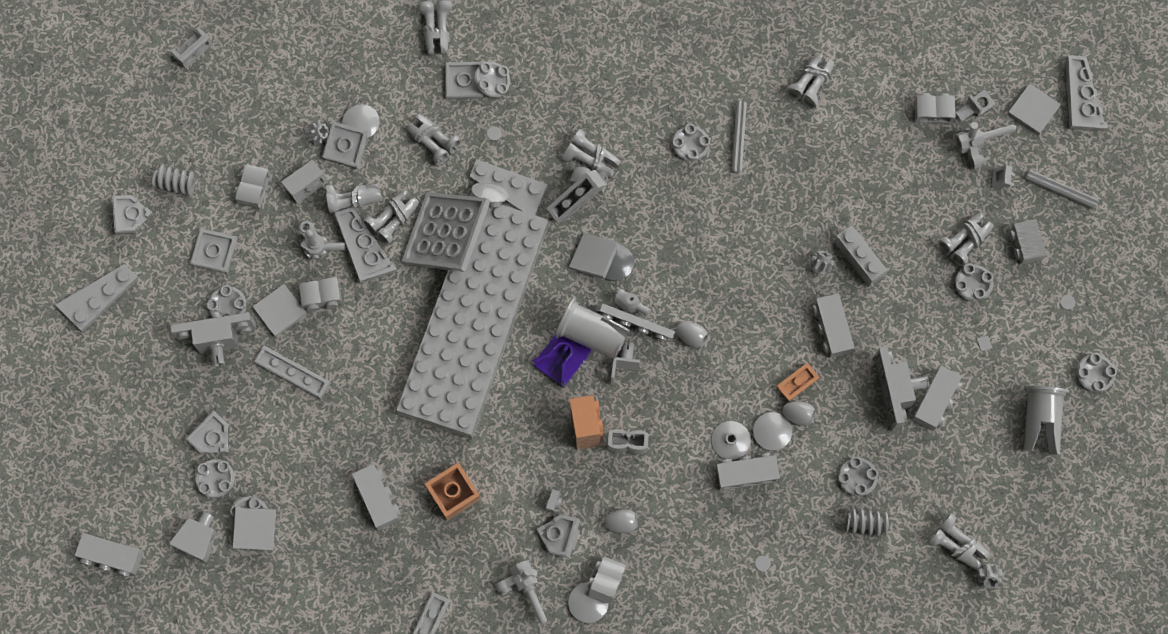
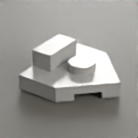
(128, 214)
(210, 435)
(560, 535)

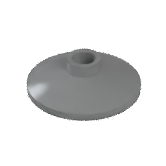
(727, 449)

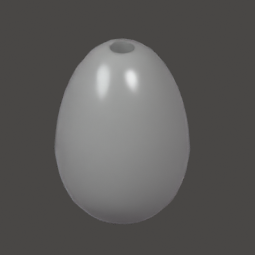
(692, 334)
(799, 412)
(621, 521)

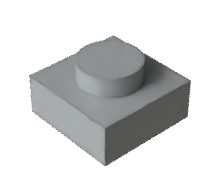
(554, 501)

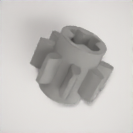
(316, 132)
(822, 262)
(990, 575)

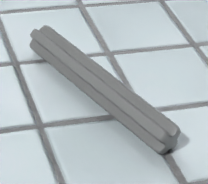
(739, 133)
(1062, 189)

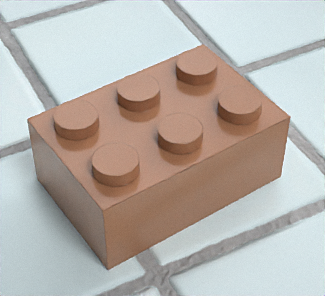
(586, 422)

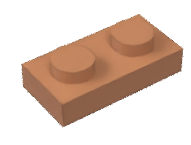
(797, 382)

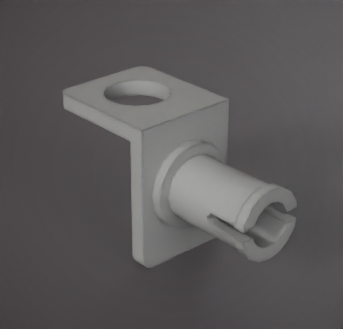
(974, 107)
(626, 360)

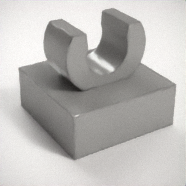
(1002, 177)

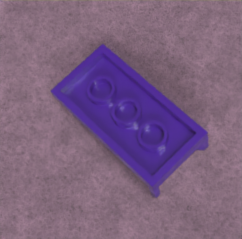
(561, 359)

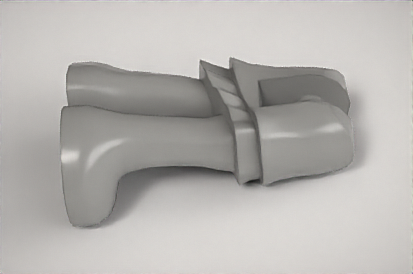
(430, 32)
(810, 72)
(428, 130)
(601, 154)
(359, 196)
(397, 207)
(976, 236)
(964, 552)

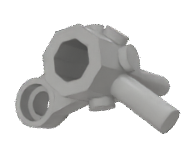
(972, 139)
(314, 244)
(524, 578)

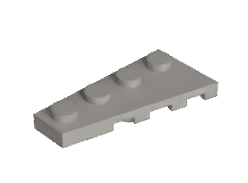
(1082, 97)
(523, 192)
(365, 253)
(95, 298)

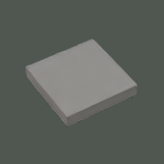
(461, 80)
(1034, 109)
(345, 144)
(213, 251)
(594, 255)
(280, 310)
(254, 528)

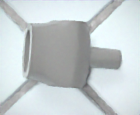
(630, 303)

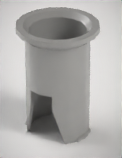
(592, 330)
(1046, 408)

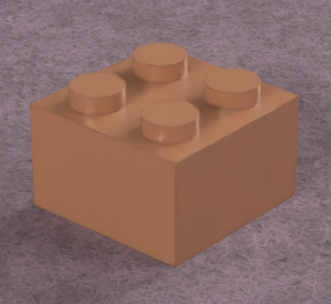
(452, 491)

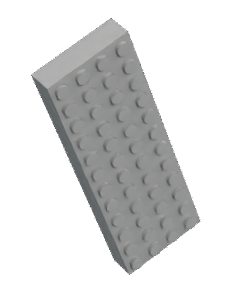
(473, 324)

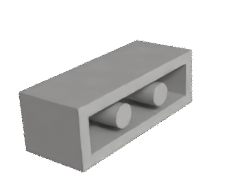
(576, 196)
(860, 256)
(833, 325)
(937, 398)
(747, 471)
(376, 496)
(108, 555)

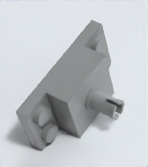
(214, 334)
(897, 386)

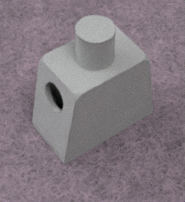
(196, 537)

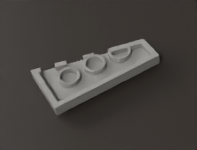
(627, 319)

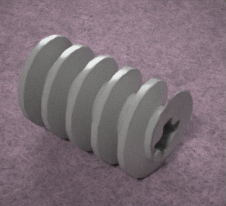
(174, 181)
(868, 522)

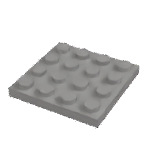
(446, 231)

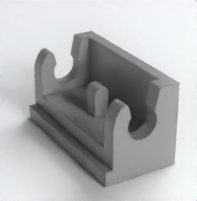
(192, 48)
(304, 181)

